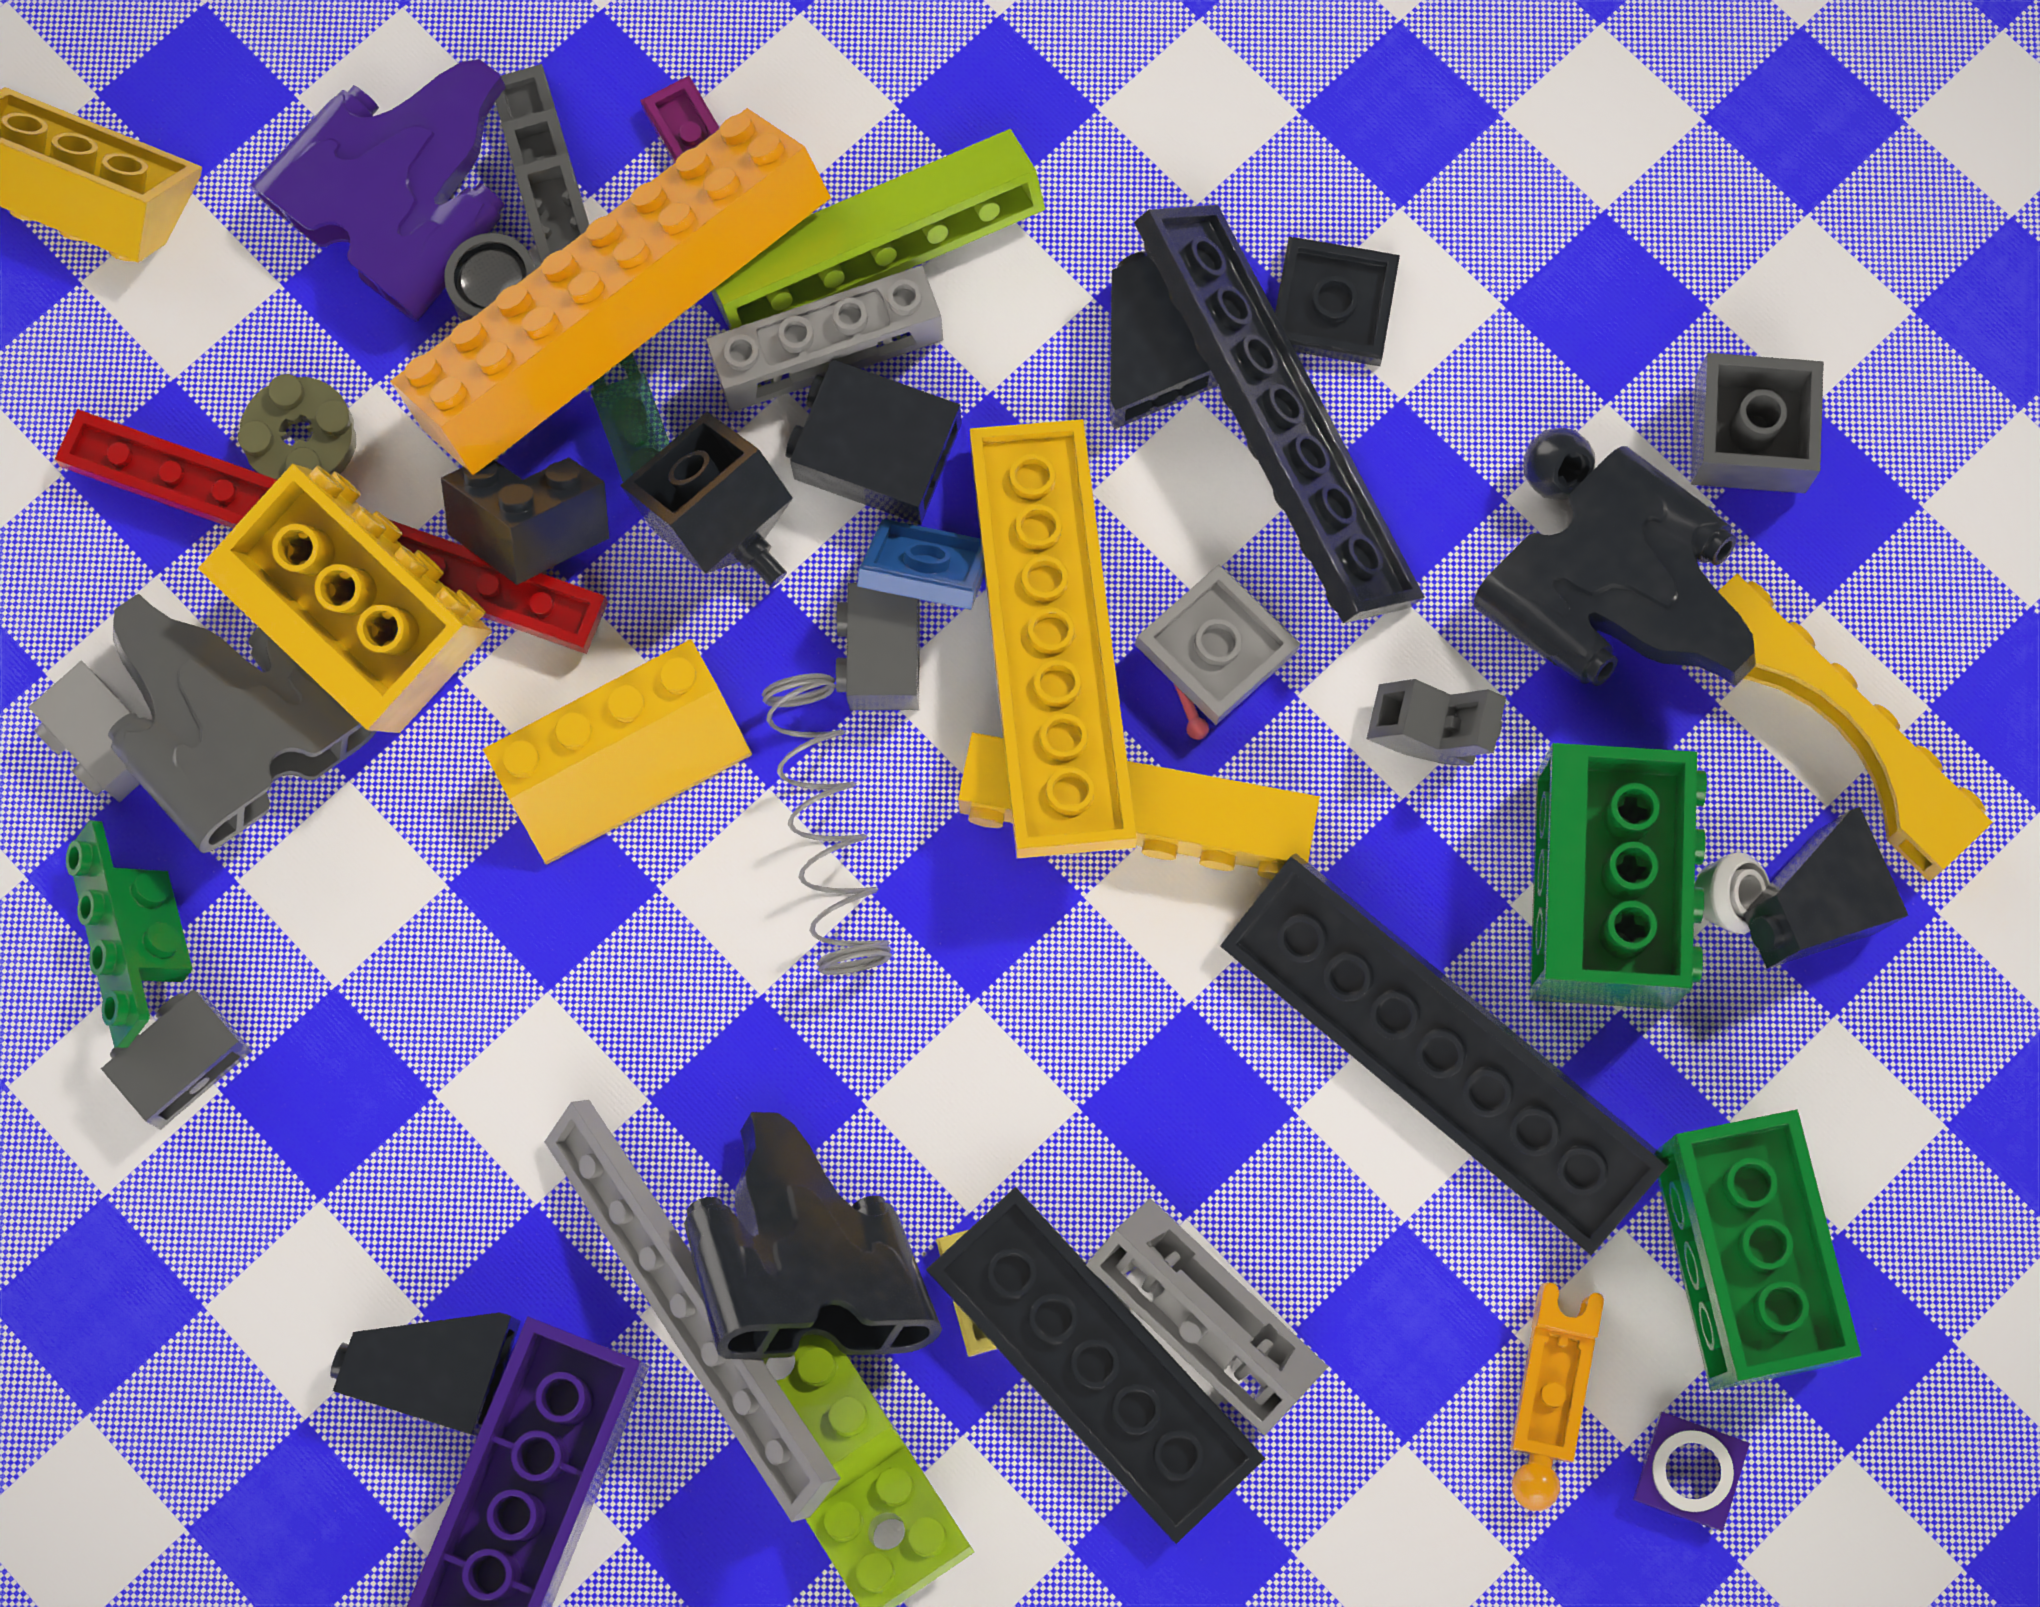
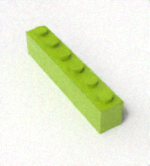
(887, 230)

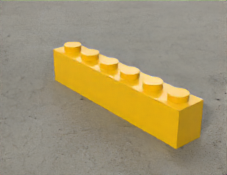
(1173, 812)

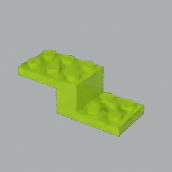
(875, 1484)

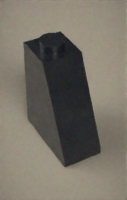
(1150, 345)
(1826, 895)
(429, 1368)

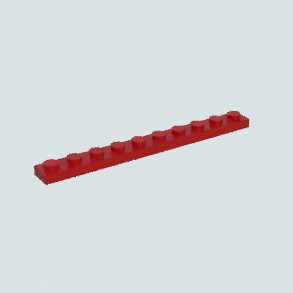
(228, 492)

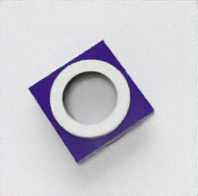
(1655, 1489)

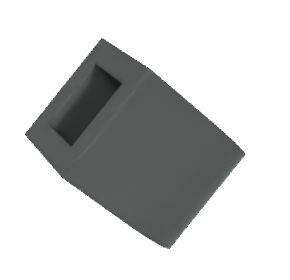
(1435, 724)

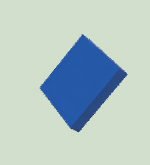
(923, 564)

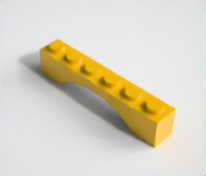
(1921, 808)

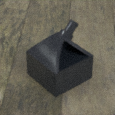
(712, 499)

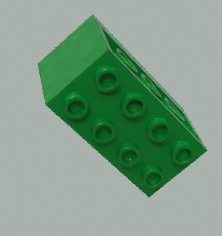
(1578, 885)
(1755, 1251)

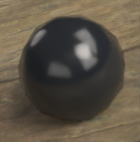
(1558, 462)

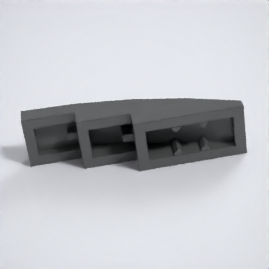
(541, 160)

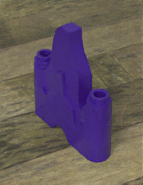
(390, 181)

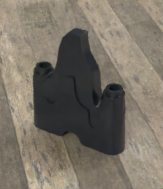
(1624, 572)
(804, 1259)

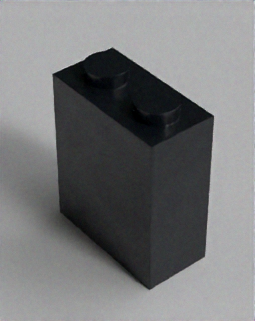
(874, 440)

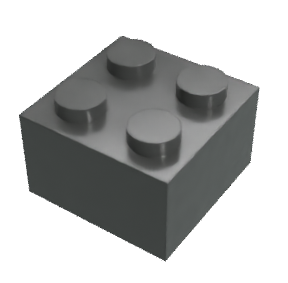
(1757, 423)

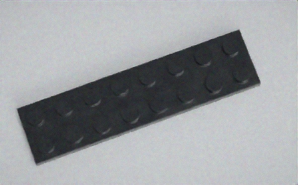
(1279, 412)
(1445, 1054)

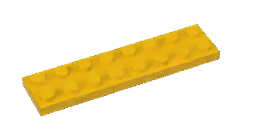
(1051, 640)

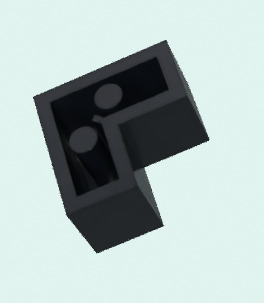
(526, 522)

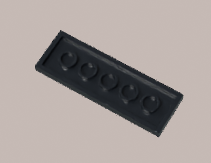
(1095, 1365)

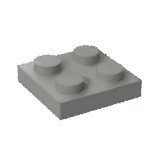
(1217, 644)

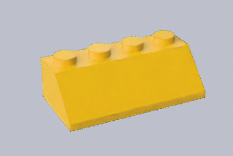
(89, 179)
(617, 751)

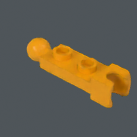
(1552, 1394)

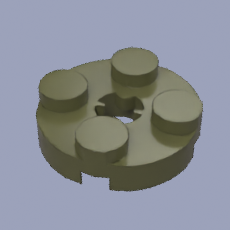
(287, 403)

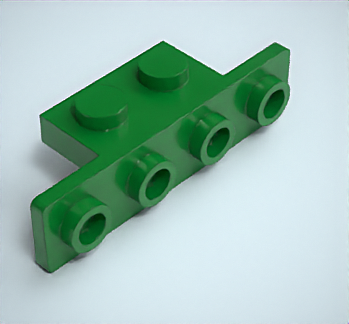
(129, 929)

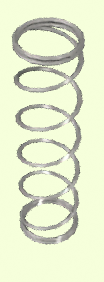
(877, 950)

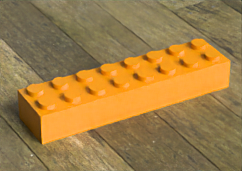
(611, 289)

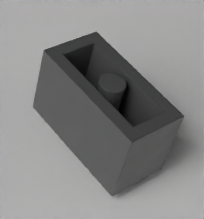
(881, 650)
(175, 1058)

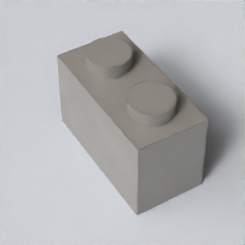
(77, 718)

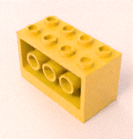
(334, 591)

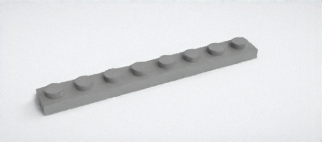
(667, 1278)

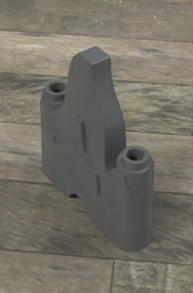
(220, 723)

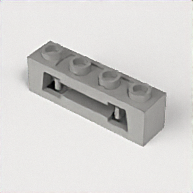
(831, 328)
(1207, 1315)

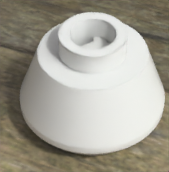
(1730, 889)

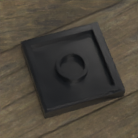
(1336, 300)

